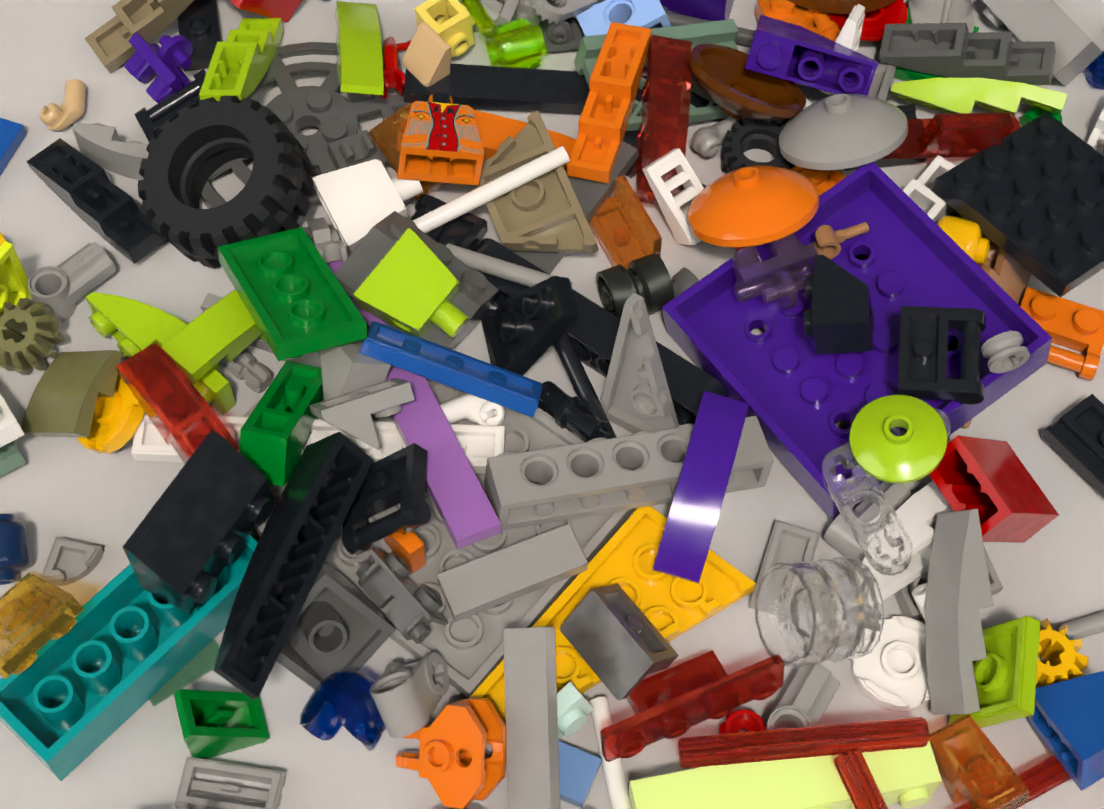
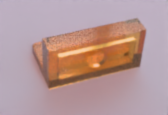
(625, 227)

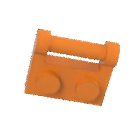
(1069, 326)

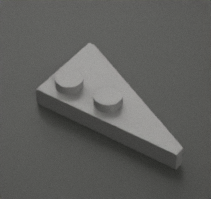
(636, 384)

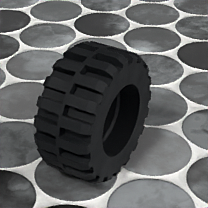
(200, 144)

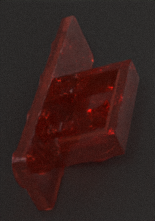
(954, 135)
(686, 696)

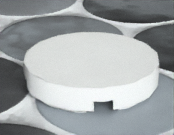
(896, 668)

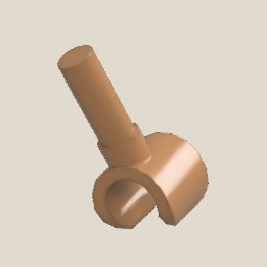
(829, 240)

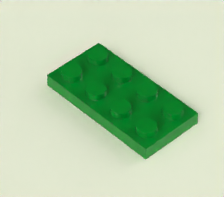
(292, 293)

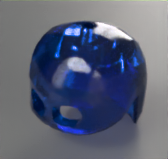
(344, 701)

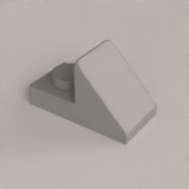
(354, 409)

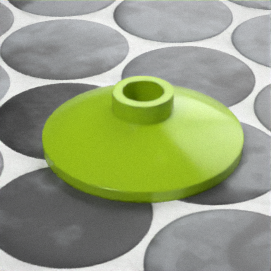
(898, 457)

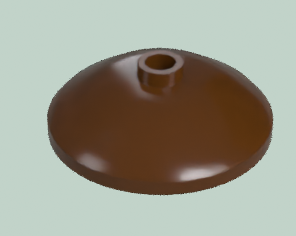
(741, 90)

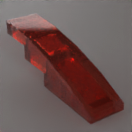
(663, 109)

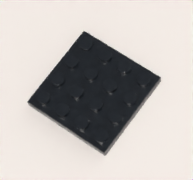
(1036, 201)

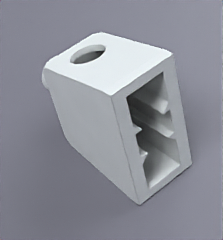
(361, 198)

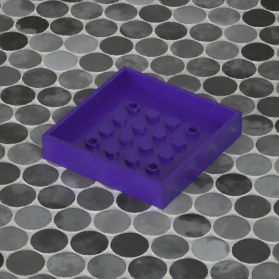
(806, 393)

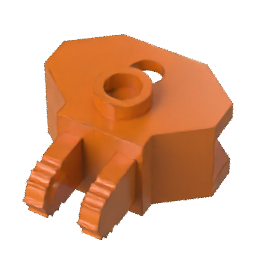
(454, 752)

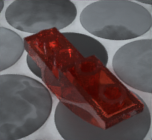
(171, 401)

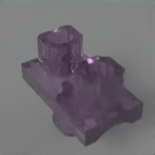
(777, 276)

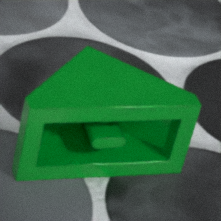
(219, 721)

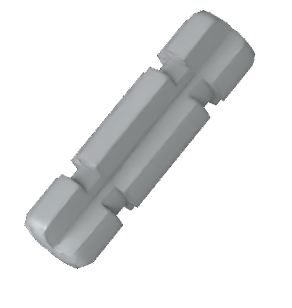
(244, 368)

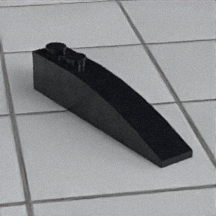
(289, 559)

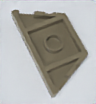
(542, 212)

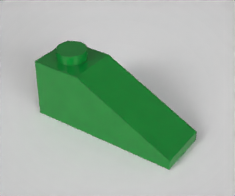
(282, 422)

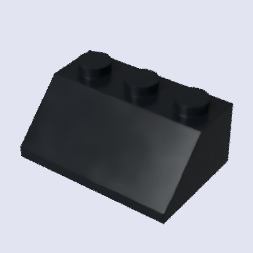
(199, 524)

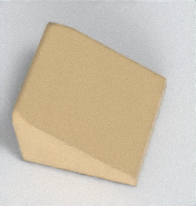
(428, 56)

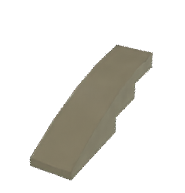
(132, 16)

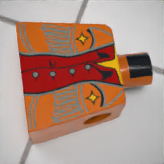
(441, 143)

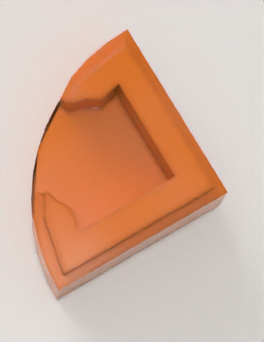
(408, 547)

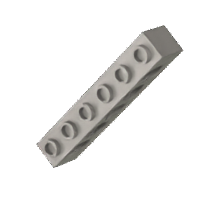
(608, 483)

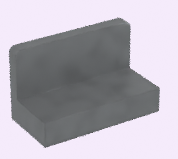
(616, 640)

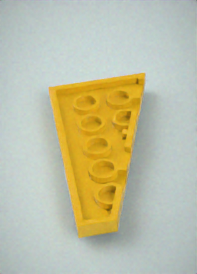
(665, 600)

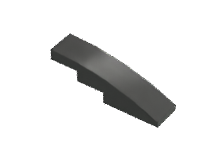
(956, 53)

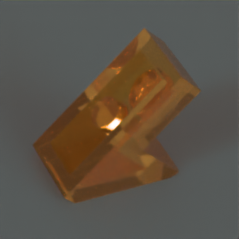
(975, 768)

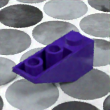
(808, 59)

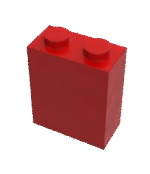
(994, 481)

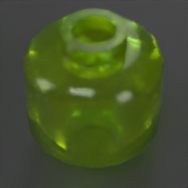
(517, 45)

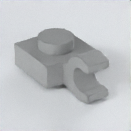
(327, 241)

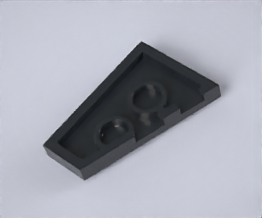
(529, 325)

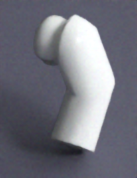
(473, 409)

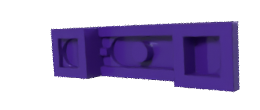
(701, 487)

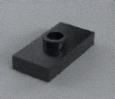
(202, 28)

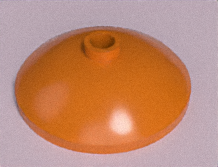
(753, 206)

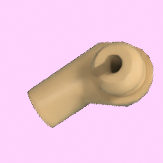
(71, 110)

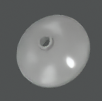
(843, 132)

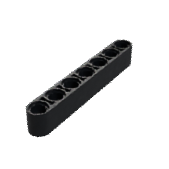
(595, 335)

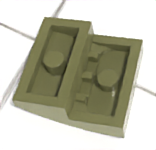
(69, 392)

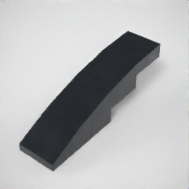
(96, 199)

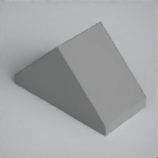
(348, 370)

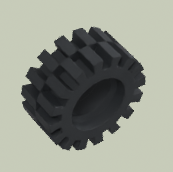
(752, 136)

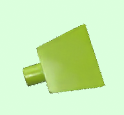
(412, 290)

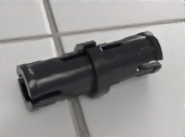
(572, 413)

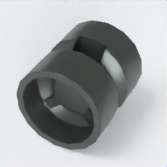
(645, 277)

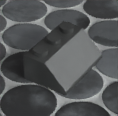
(475, 290)

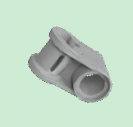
(410, 693)

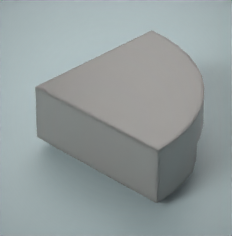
(70, 561)

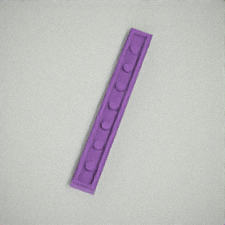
(448, 472)

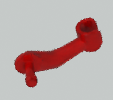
(392, 75)

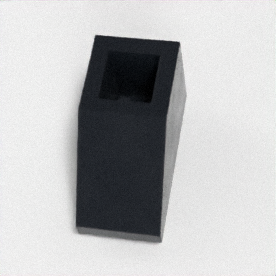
(840, 309)

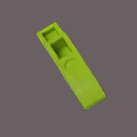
(141, 325)

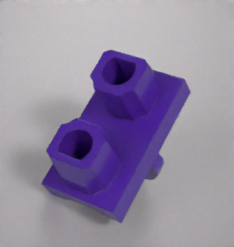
(162, 60)

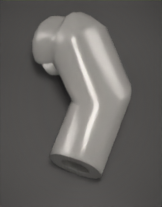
(708, 139)

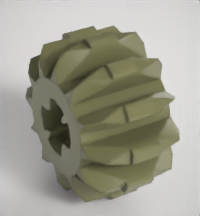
(28, 336)

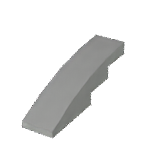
(953, 628)

